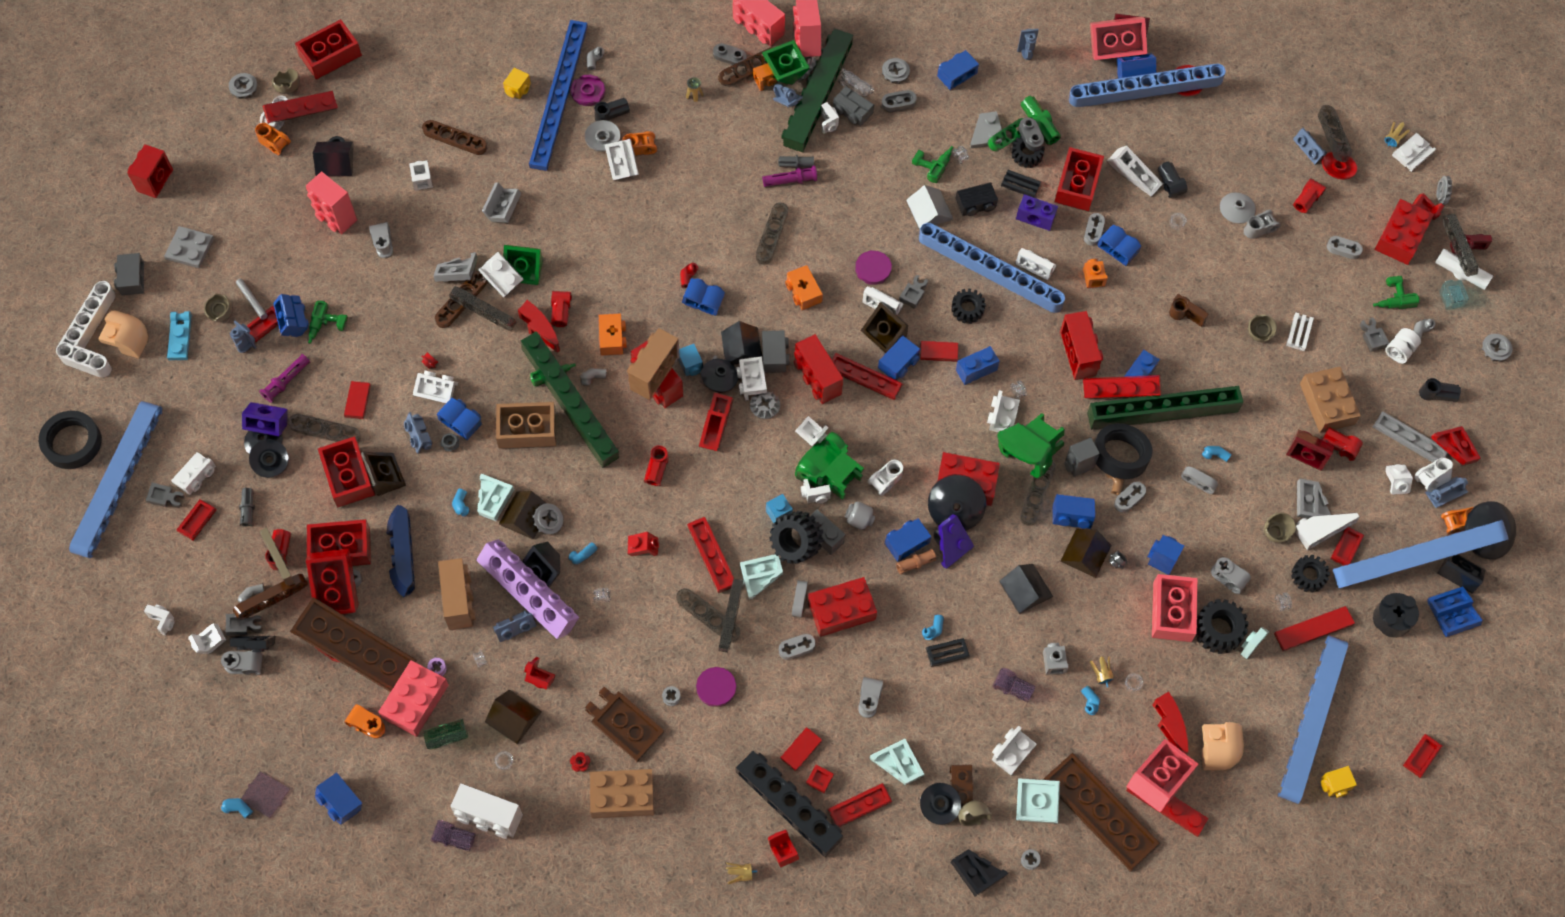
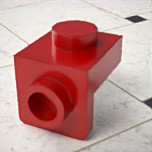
(1425, 203)
(642, 544)
(537, 676)
(783, 848)

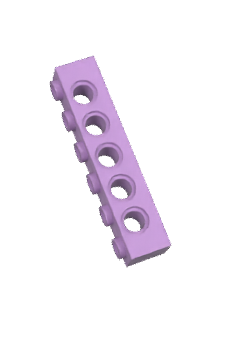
(527, 588)

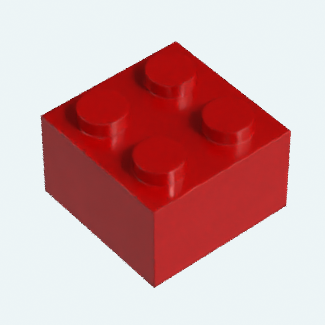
(150, 171)

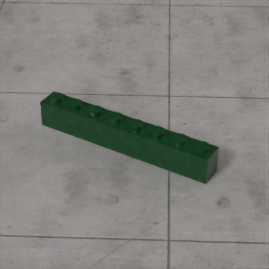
(817, 91)
(569, 399)
(1165, 407)

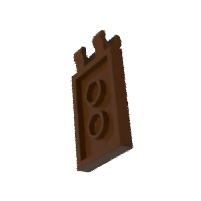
(624, 724)

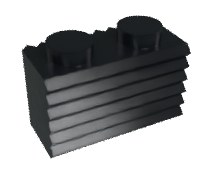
(976, 199)

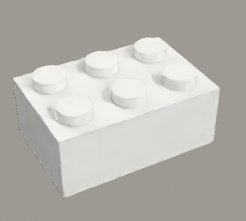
(486, 811)

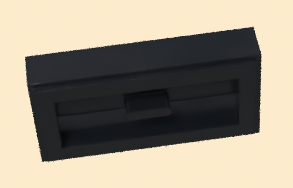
(1022, 181)
(949, 659)

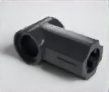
(611, 109)
(1172, 182)
(1439, 391)

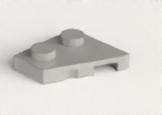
(987, 126)
(456, 269)
(1310, 499)

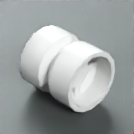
(1403, 345)

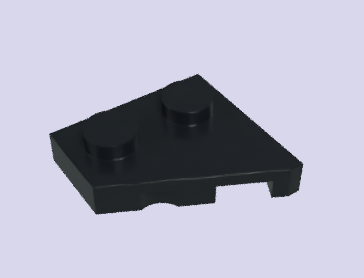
(977, 871)

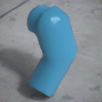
(1216, 450)
(458, 504)
(577, 558)
(935, 630)
(1093, 700)
(236, 804)

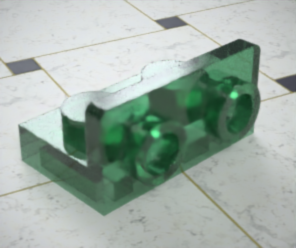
(445, 734)

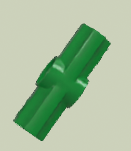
(1043, 119)

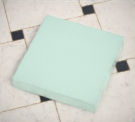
(1038, 800)

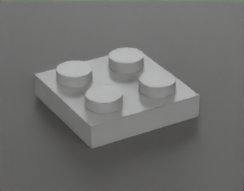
(189, 247)

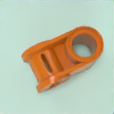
(274, 139)
(641, 143)
(1456, 520)
(363, 720)

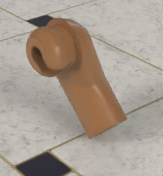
(1117, 485)

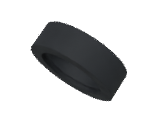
(64, 420)
(1127, 434)

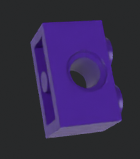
(1036, 212)
(264, 419)

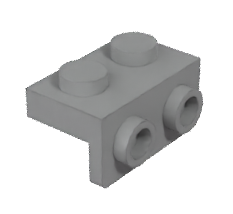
(501, 203)

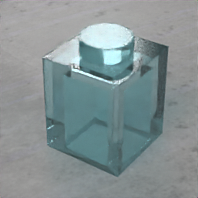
(1453, 294)

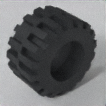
(808, 531)
(1231, 615)

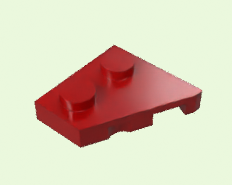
(1457, 444)

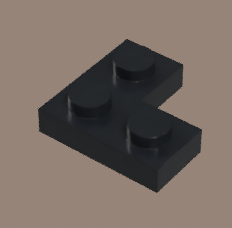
(256, 643)

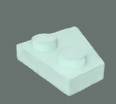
(493, 497)
(760, 573)
(1253, 641)
(899, 762)

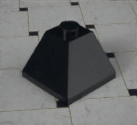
(544, 562)

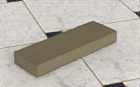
(287, 577)

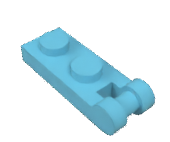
(179, 336)

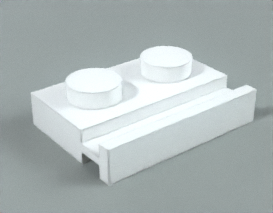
(1413, 152)
(621, 159)
(501, 274)

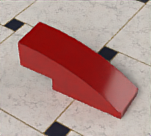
(538, 322)
(716, 422)
(1172, 721)

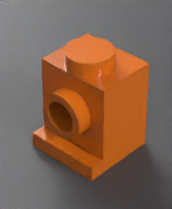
(764, 76)
(1094, 273)

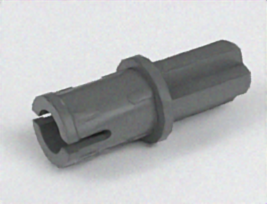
(792, 161)
(246, 507)

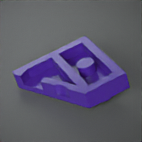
(953, 540)

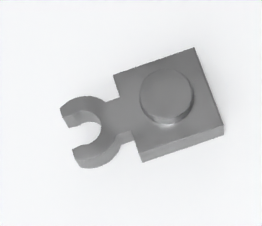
(913, 293)
(1374, 337)
(162, 494)
(240, 627)

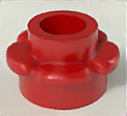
(429, 361)
(580, 767)

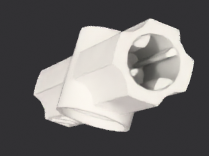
(1450, 262)

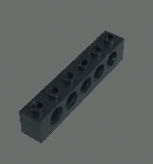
(822, 843)

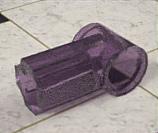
(1010, 684)
(450, 835)

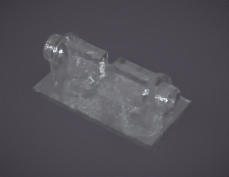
(853, 82)

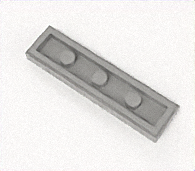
(1409, 437)

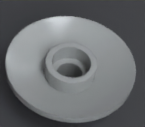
(601, 129)
(1236, 213)

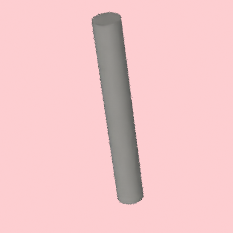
(252, 300)

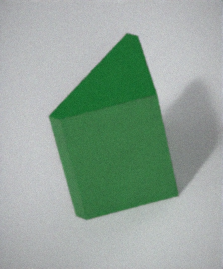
(786, 62)
(525, 261)

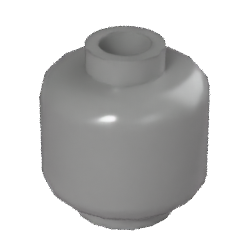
(859, 515)

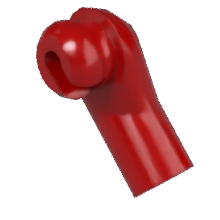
(686, 273)

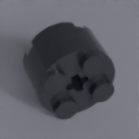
(1396, 614)

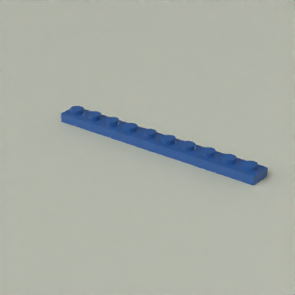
(558, 95)

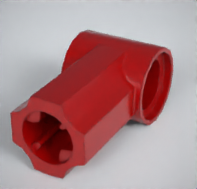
(1309, 195)
(560, 308)
(1346, 445)
(656, 466)
(282, 539)

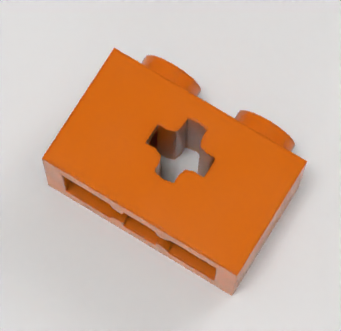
(804, 287)
(610, 343)

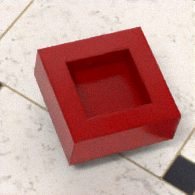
(820, 778)

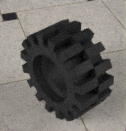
(1025, 159)
(964, 315)
(1302, 581)

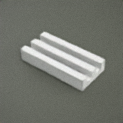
(1303, 319)

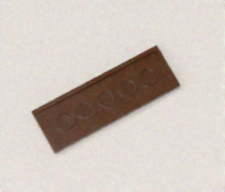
(351, 644)
(1102, 812)

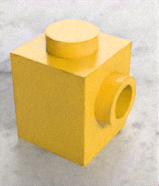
(517, 83)
(1338, 782)

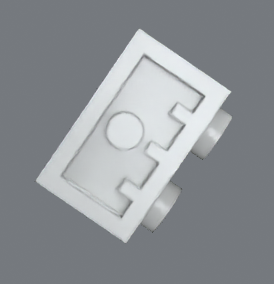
(1035, 263)
(873, 297)
(752, 377)
(434, 387)
(1004, 412)
(193, 473)
(1013, 750)

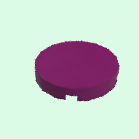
(587, 90)
(873, 267)
(716, 686)

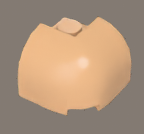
(125, 333)
(1222, 746)

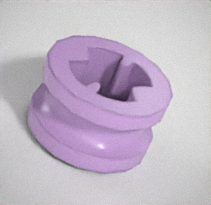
(439, 661)

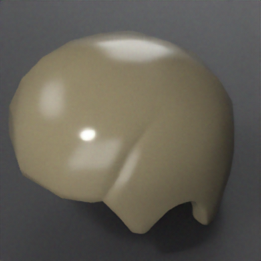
(289, 78)
(217, 304)
(1263, 324)
(1283, 523)
(974, 809)

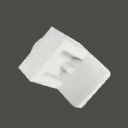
(830, 115)
(811, 431)
(1400, 479)
(817, 494)
(159, 613)
(207, 640)

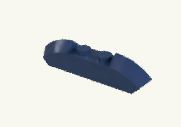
(403, 568)

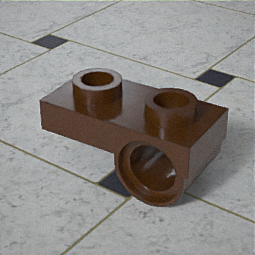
(1190, 310)
(962, 781)

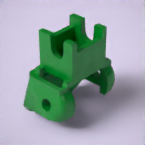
(1032, 444)
(829, 465)

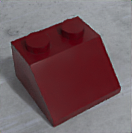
(1310, 450)

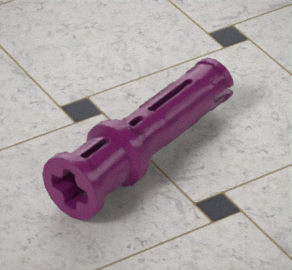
(798, 176)
(280, 385)

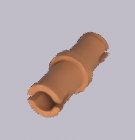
(916, 561)

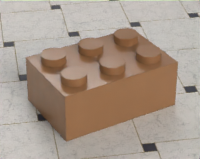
(653, 363)
(1330, 399)
(526, 425)
(456, 593)
(621, 793)

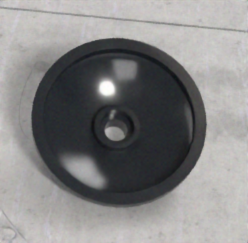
(958, 490)
(1487, 513)

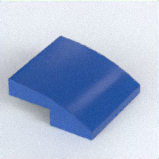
(1454, 611)

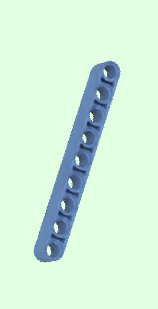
(1154, 81)
(987, 260)
(114, 480)
(1420, 554)
(1314, 720)

